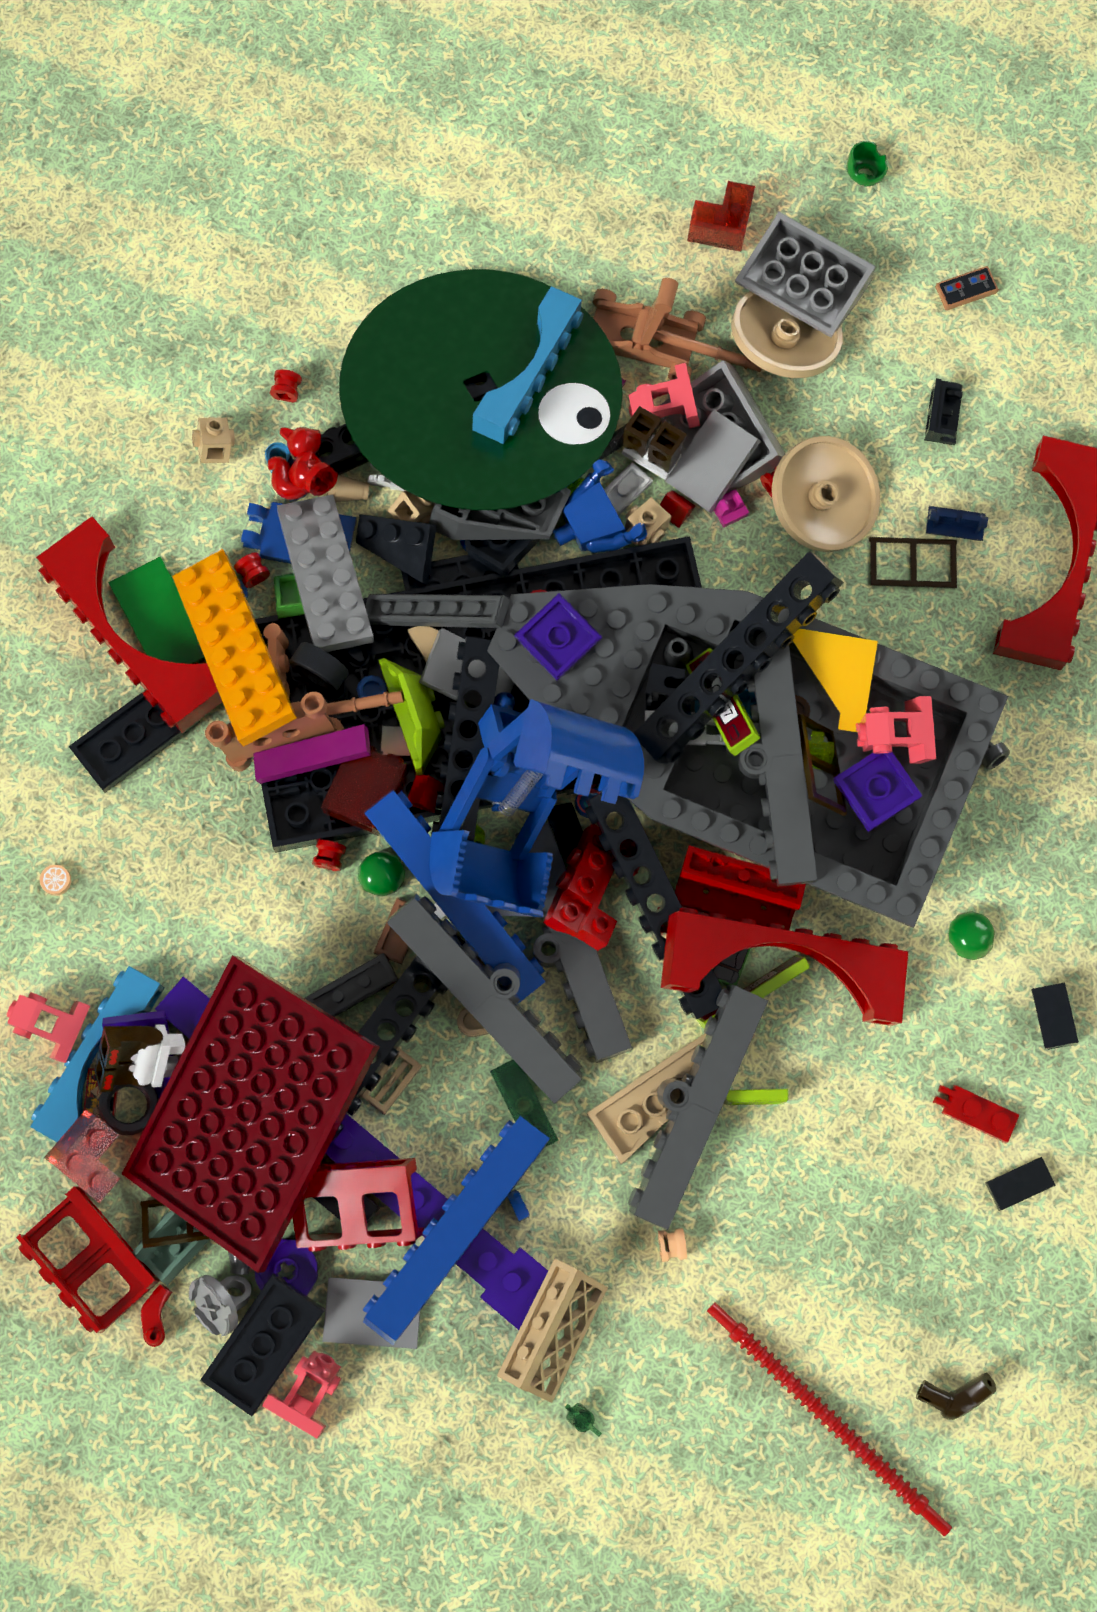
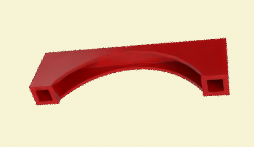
(78, 569)
(1047, 632)
(868, 971)

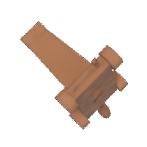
(656, 323)
(311, 713)

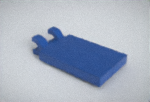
(271, 537)

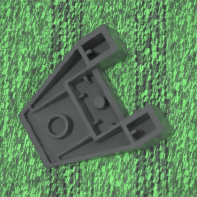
(521, 522)

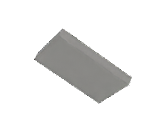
(712, 461)
(443, 664)
(345, 1315)

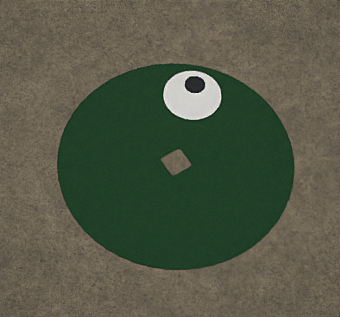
(416, 416)

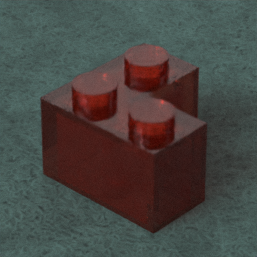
(723, 224)
(79, 1154)

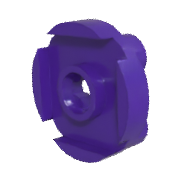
(305, 1266)

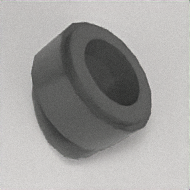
(995, 755)

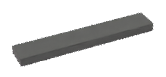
(437, 610)

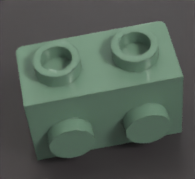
(168, 1260)

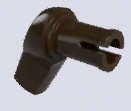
(957, 1402)

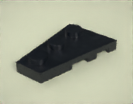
(399, 542)

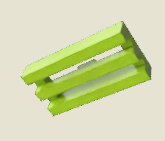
(757, 1097)

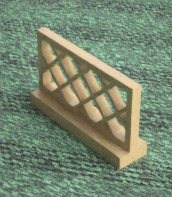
(538, 1333)

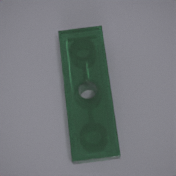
(516, 1088)

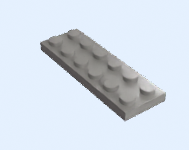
(324, 574)

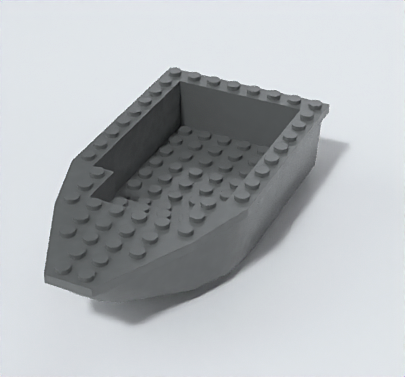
(706, 790)

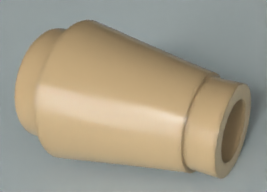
(349, 489)

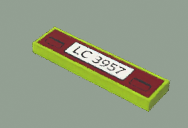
(734, 722)
(771, 980)

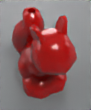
(307, 471)

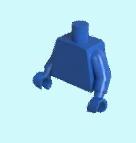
(593, 519)

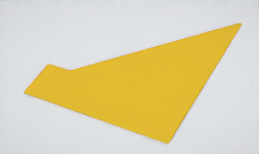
(843, 669)

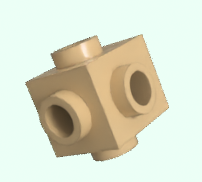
(213, 440)
(411, 508)
(653, 516)

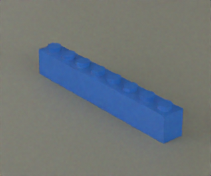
(473, 920)
(455, 1231)

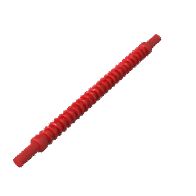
(918, 1503)

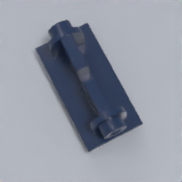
(956, 523)

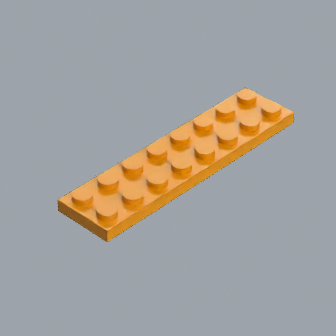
(234, 648)

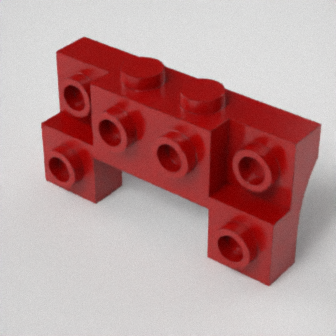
(582, 889)

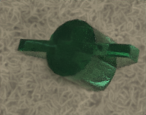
(581, 1418)

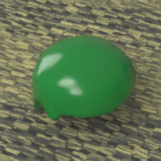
(865, 156)
(381, 873)
(971, 935)

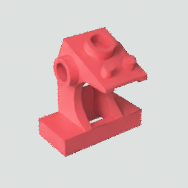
(680, 395)
(878, 733)
(25, 1012)
(298, 1409)

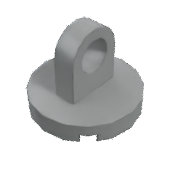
(215, 1306)

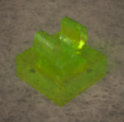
(819, 748)

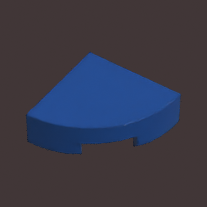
(518, 1205)

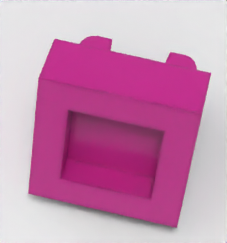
(731, 509)

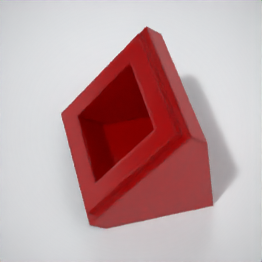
(677, 507)
(424, 792)

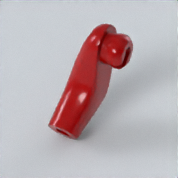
(151, 1316)

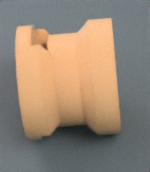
(675, 1245)

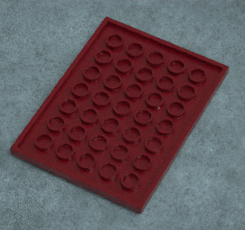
(249, 1112)

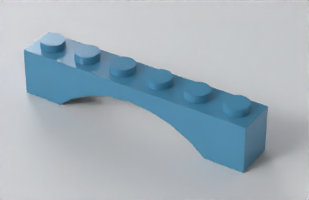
(502, 407)
(133, 995)

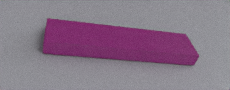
(312, 754)

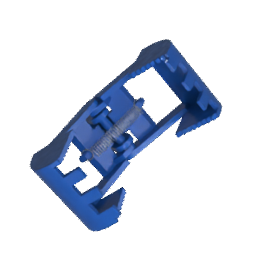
(538, 746)

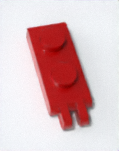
(977, 1112)

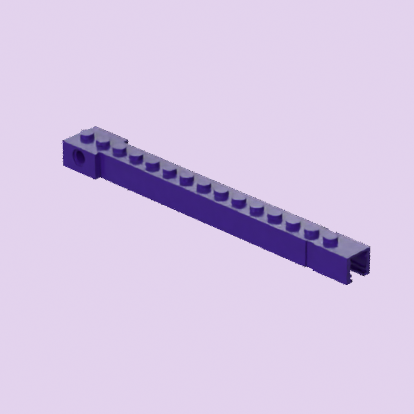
(508, 1277)

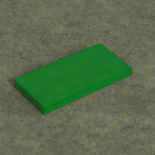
(157, 613)

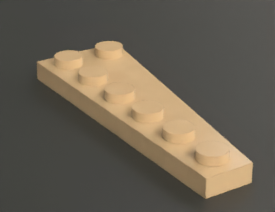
(635, 1112)

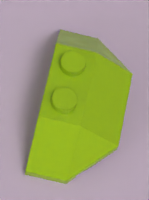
(415, 715)

